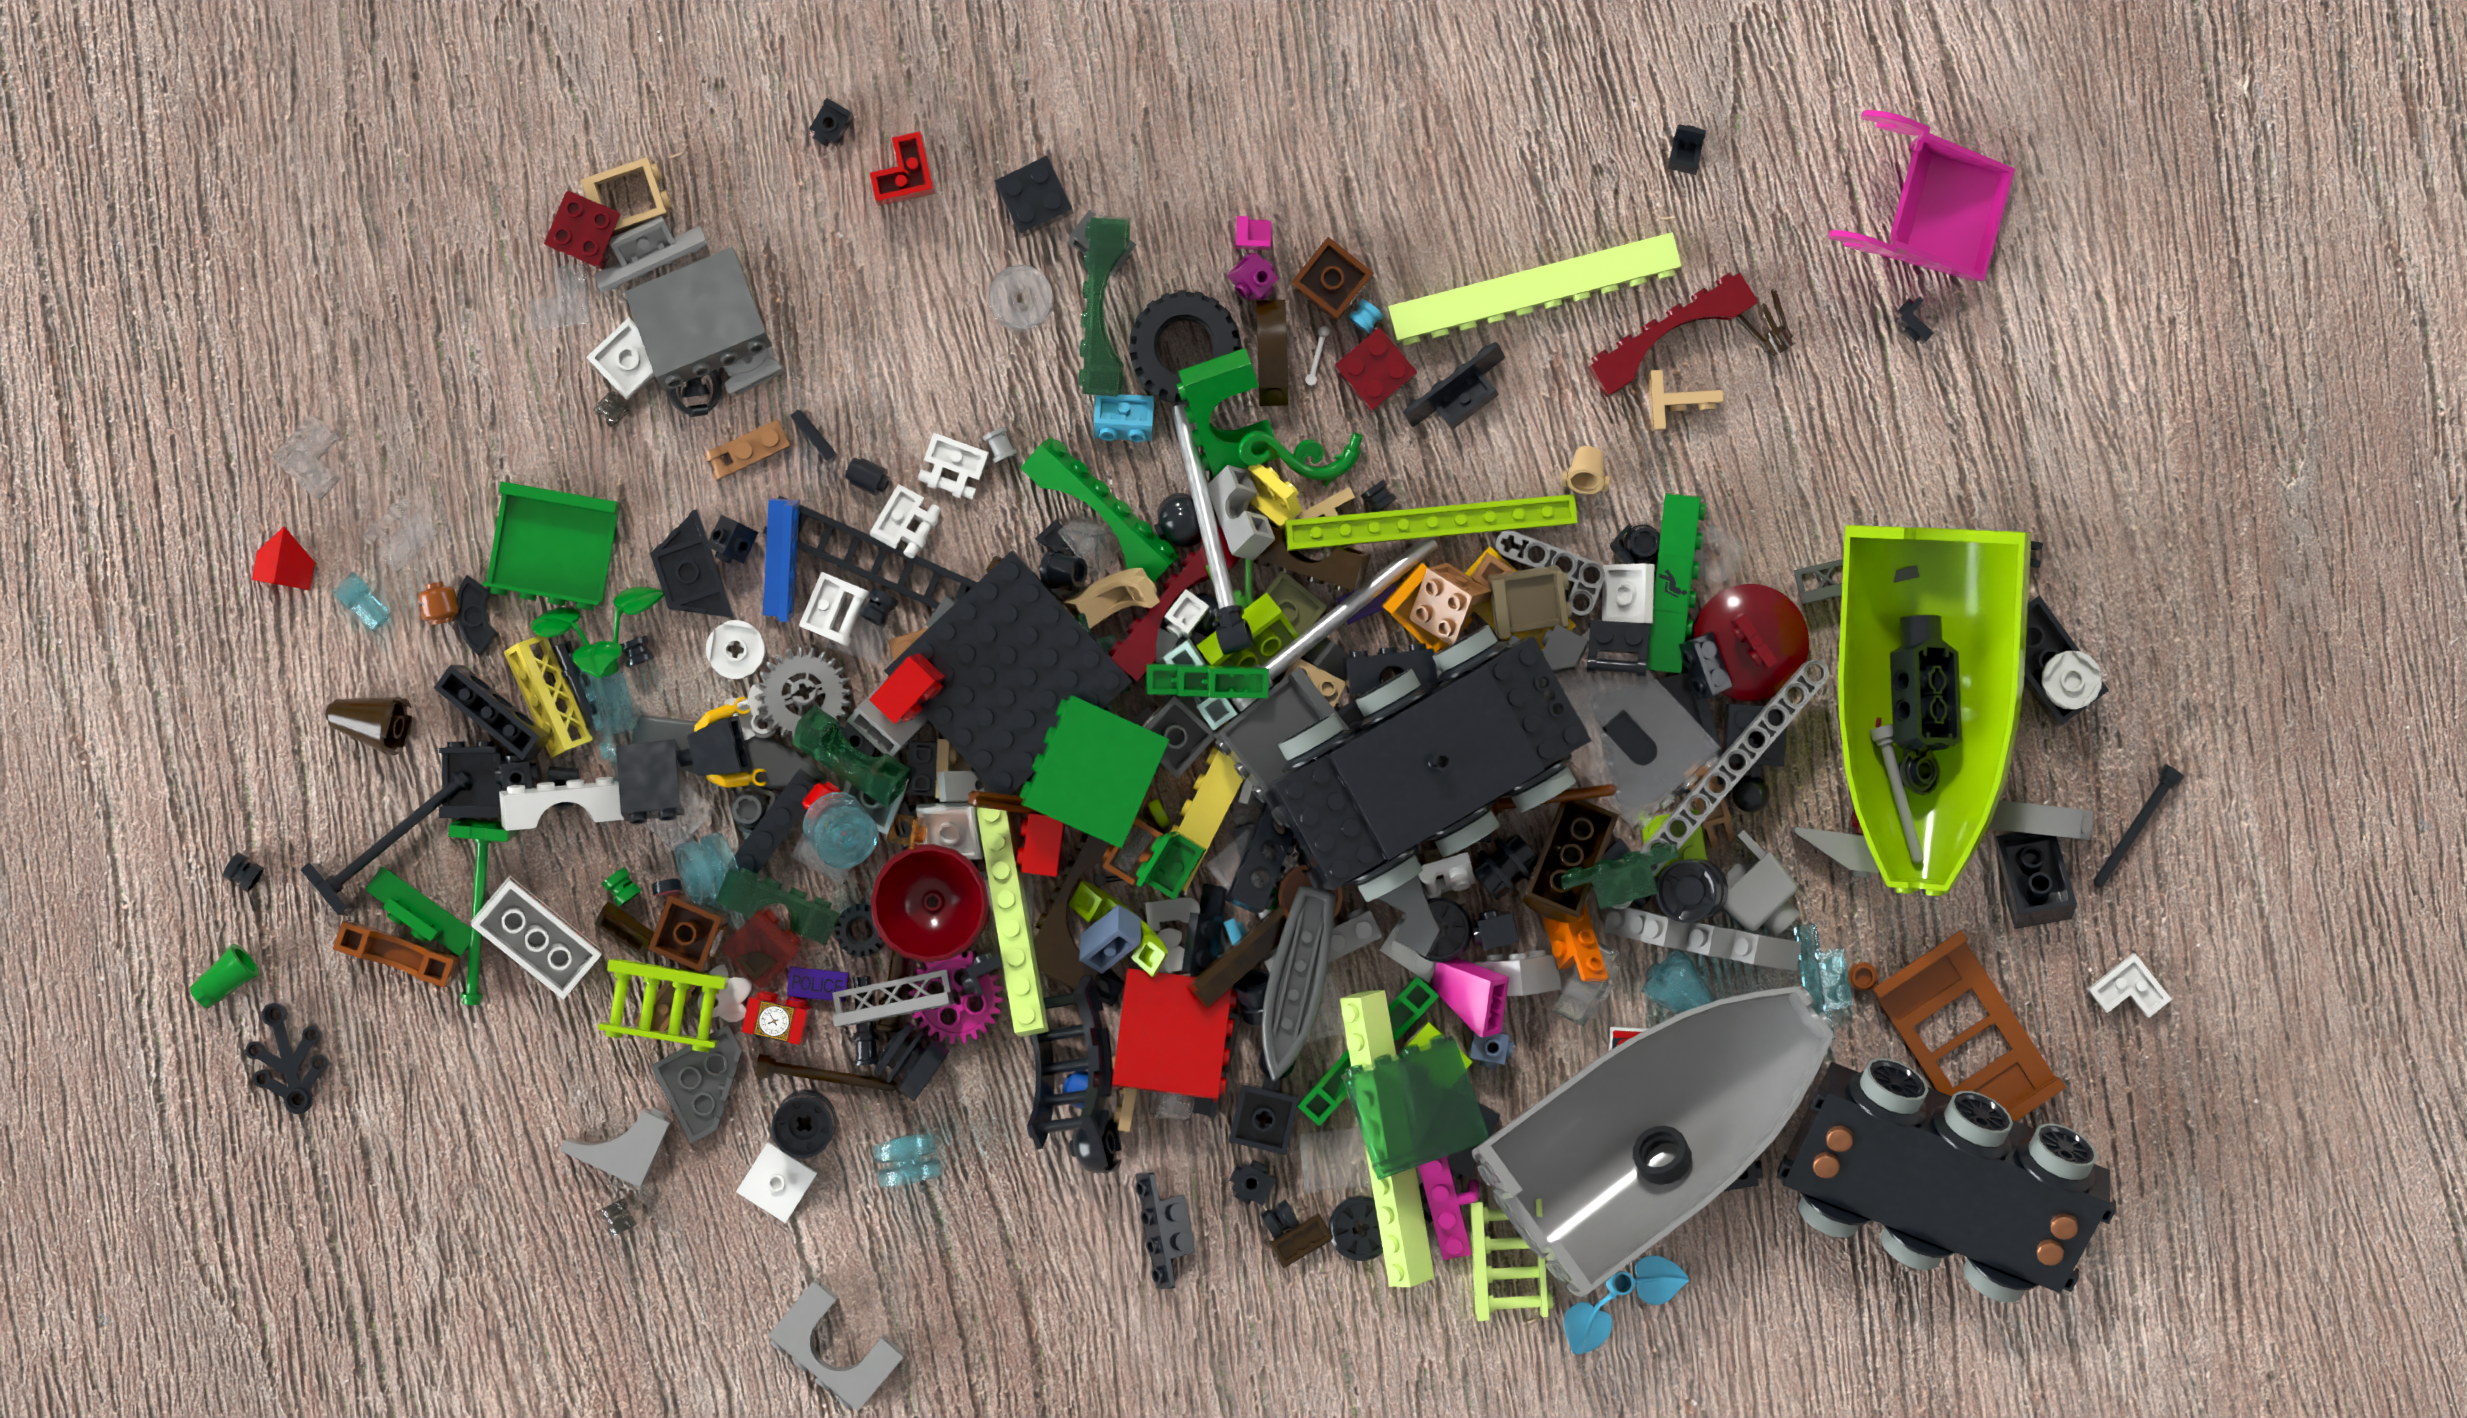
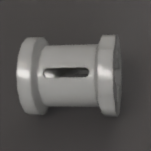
(1000, 445)

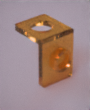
(917, 834)

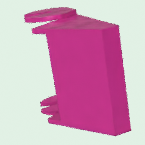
(1946, 205)

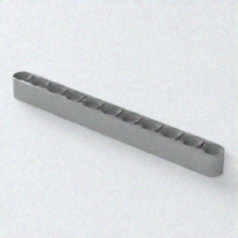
(1749, 755)

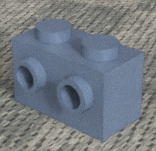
(1110, 939)

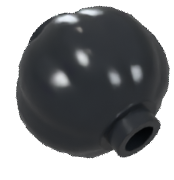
(1178, 521)

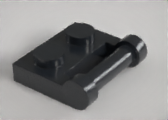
(1618, 638)

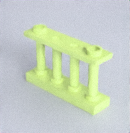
(1485, 1274)

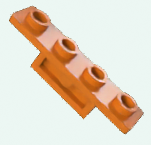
(1577, 944)

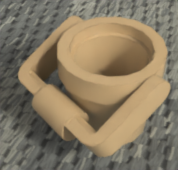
(1586, 472)

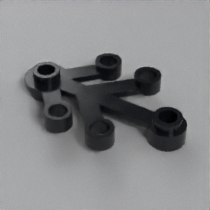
(288, 1062)

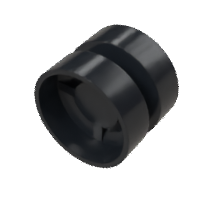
(1691, 890)

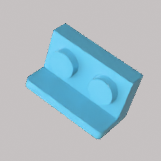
(1124, 417)

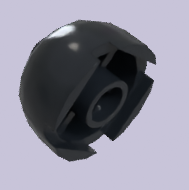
(1097, 1155)

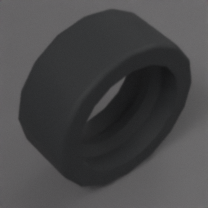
(1670, 1172)

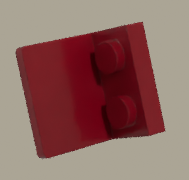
(582, 229)

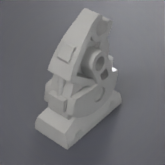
(752, 372)

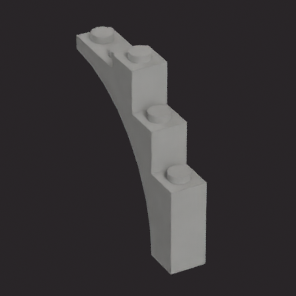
(1704, 938)

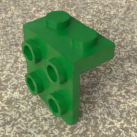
(1171, 864)

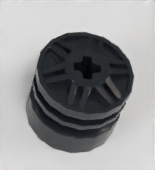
(911, 1060)
(806, 1140)

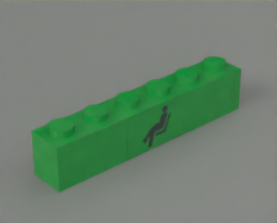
(1674, 581)

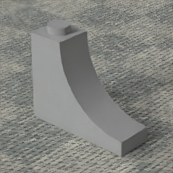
(630, 1154)

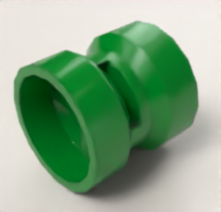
(621, 887)

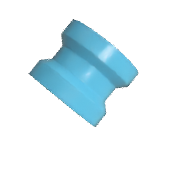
(1366, 316)

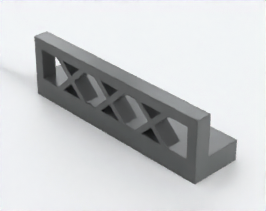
(1836, 589)

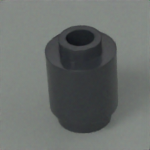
(867, 476)

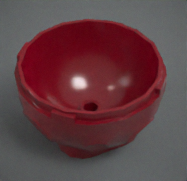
(902, 906)

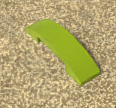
(1095, 903)

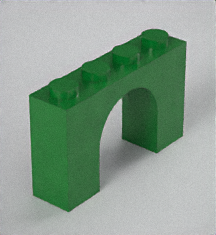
(1205, 388)

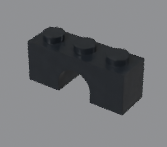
(1363, 670)

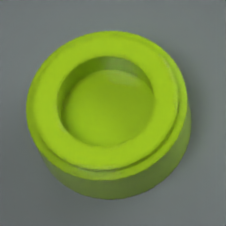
(1159, 813)

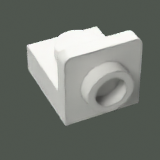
(1185, 615)

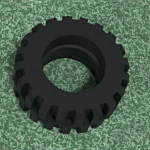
(1158, 317)

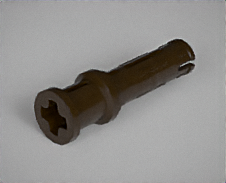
(897, 970)

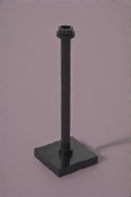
(331, 886)

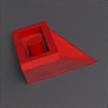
(284, 562)

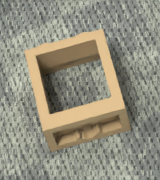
(653, 175)

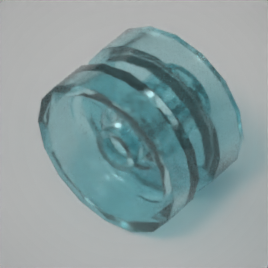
(840, 830)
(704, 866)
(906, 1156)

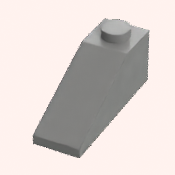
(1844, 849)

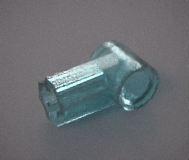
(356, 596)

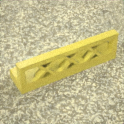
(542, 697)

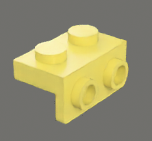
(1274, 497)

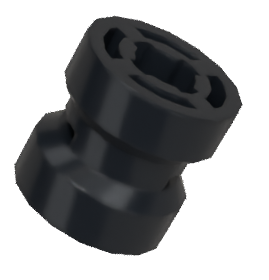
(878, 607)
(243, 872)
(1285, 1215)

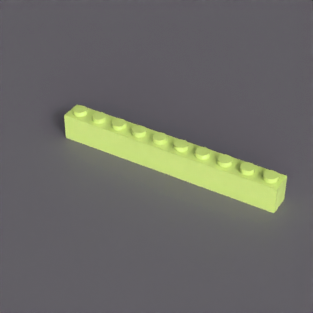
(1533, 288)
(1396, 1196)

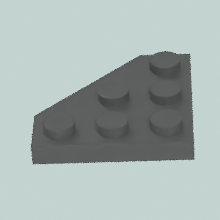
(700, 1082)

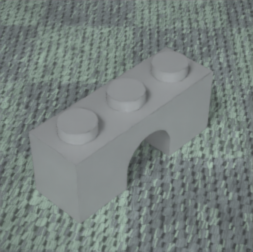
(1244, 531)

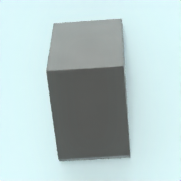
(1328, 657)

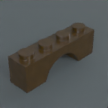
(1343, 568)

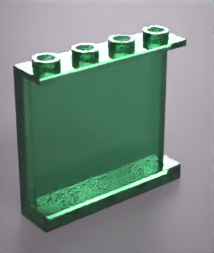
(1415, 1106)

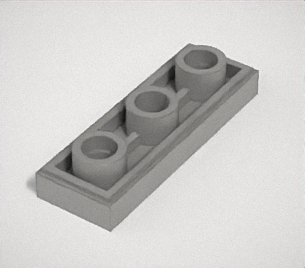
(956, 785)

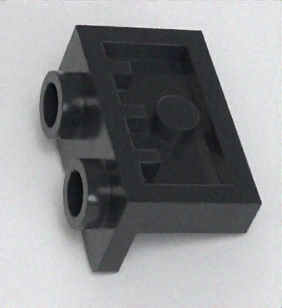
(1705, 665)

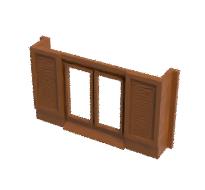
(2017, 1078)

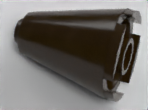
(373, 721)

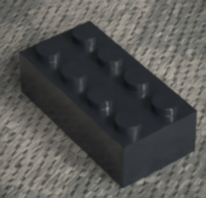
(2043, 641)

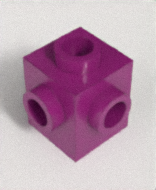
(1253, 277)

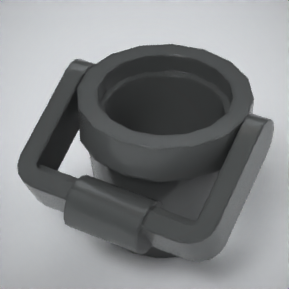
(751, 807)

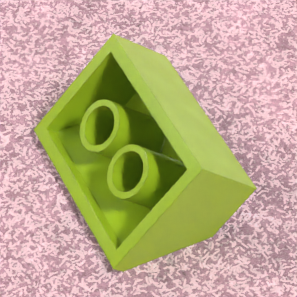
(1270, 635)

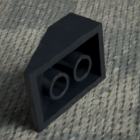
(2035, 879)

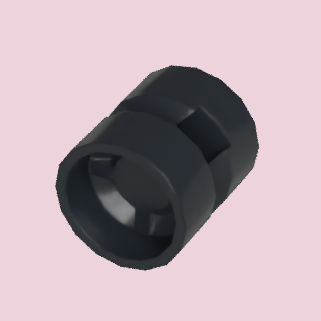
(1251, 995)

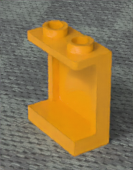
(1400, 605)

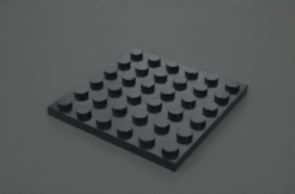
(1006, 667)

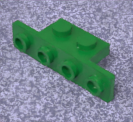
(419, 912)

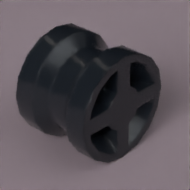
(1378, 496)
(636, 651)

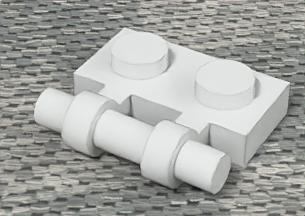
(955, 457)
(898, 515)

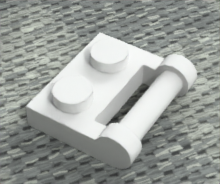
(825, 605)
(1456, 873)

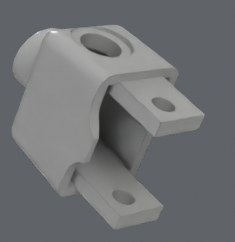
(1760, 891)

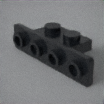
(1461, 392)
(1204, 930)
(1166, 1228)

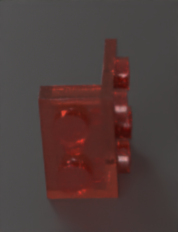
(763, 935)

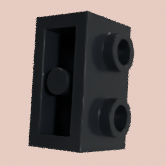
(1494, 929)

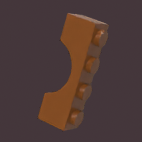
(396, 952)

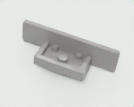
(646, 249)

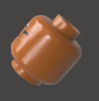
(438, 603)

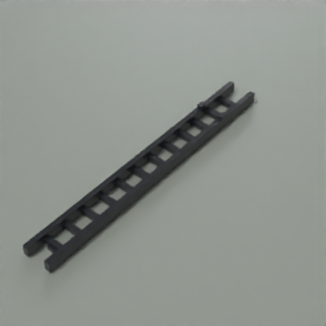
(873, 574)

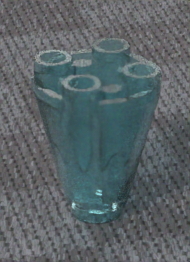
(1676, 984)

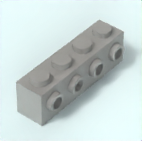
(1346, 936)

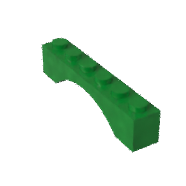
(1056, 469)
(1330, 1089)

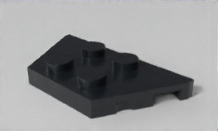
(690, 571)

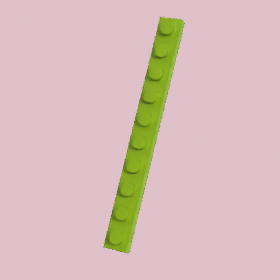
(1430, 522)

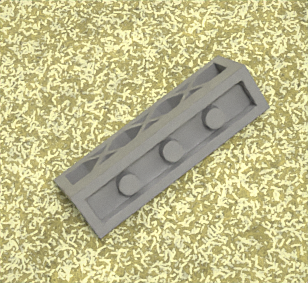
(892, 1009)

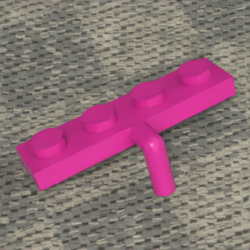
(1446, 1207)

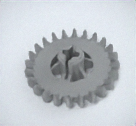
(787, 668)

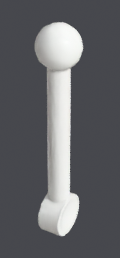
(1311, 378)

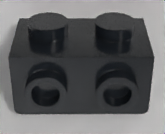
(981, 967)

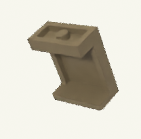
(1529, 600)

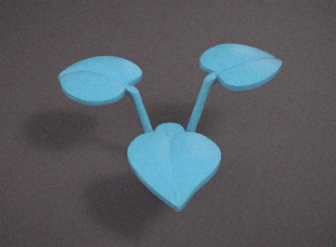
(1656, 1284)

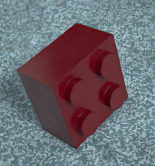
(1375, 369)

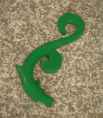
(1305, 448)

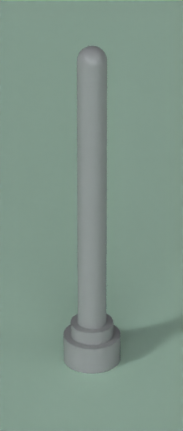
(1884, 738)

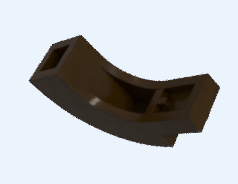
(1272, 352)

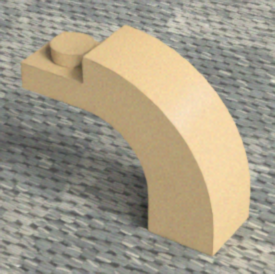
(1112, 594)

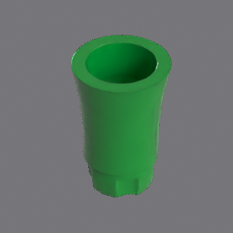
(224, 976)

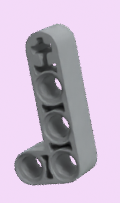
(1551, 554)

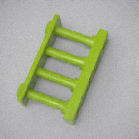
(652, 977)

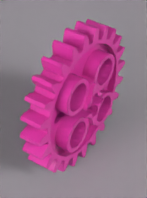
(967, 1020)

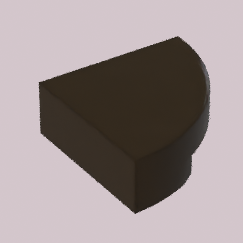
(756, 963)

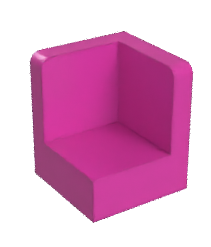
(1253, 234)

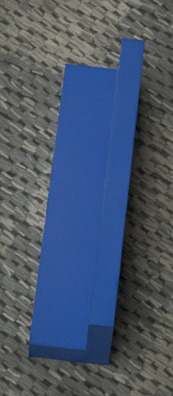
(781, 558)

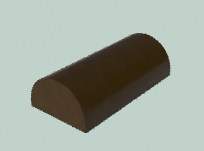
(1574, 840)

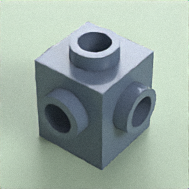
(1491, 1059)

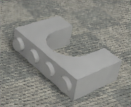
(851, 1383)

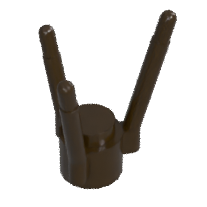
(1779, 337)

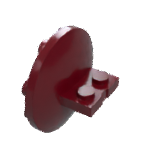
(1758, 638)

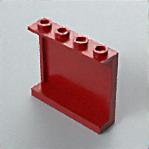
(1171, 1038)

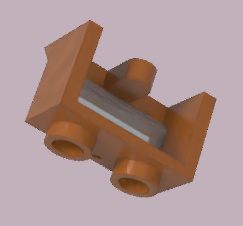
(1134, 852)

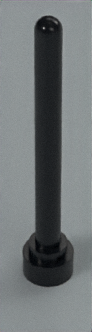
(2167, 780)

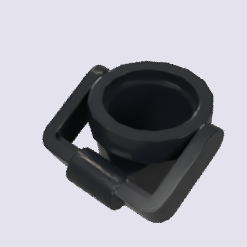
(1639, 543)
(1063, 571)

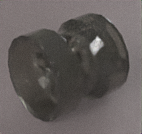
(617, 1217)

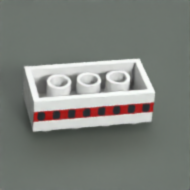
(536, 937)

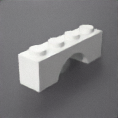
(524, 807)

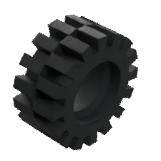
(844, 936)

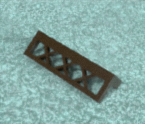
(1239, 958)

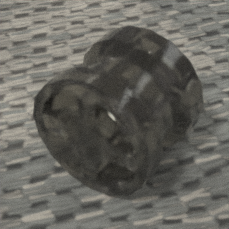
(612, 408)

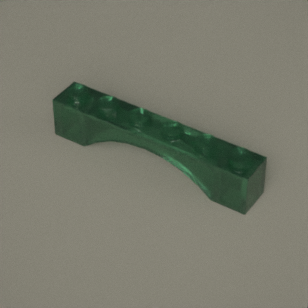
(1102, 366)

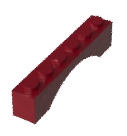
(1723, 303)
(1141, 643)

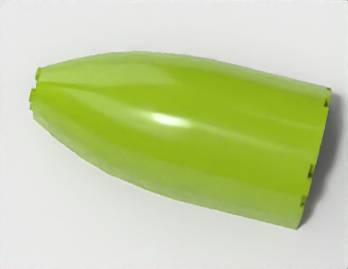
(1982, 594)

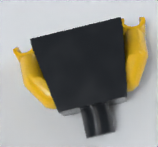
(720, 748)

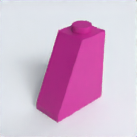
(1473, 993)

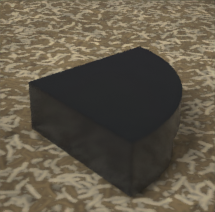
(1050, 536)

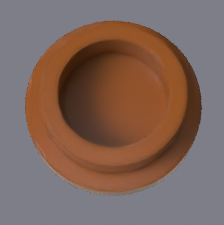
(1862, 976)

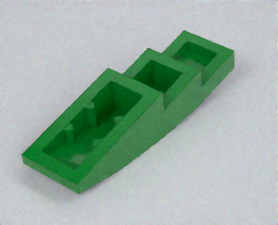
(1207, 680)

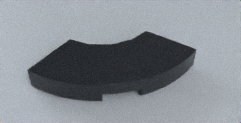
(473, 616)

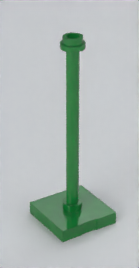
(483, 833)

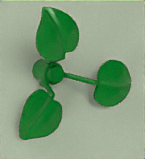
(601, 657)

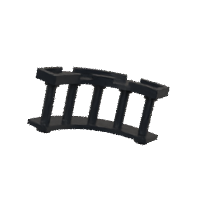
(1098, 1062)

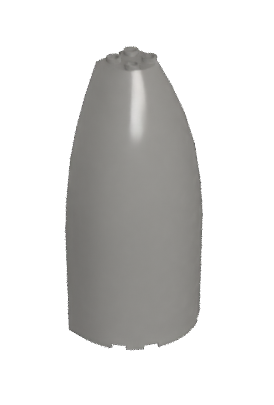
(1714, 1073)

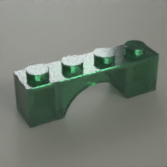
(822, 739)
(747, 895)

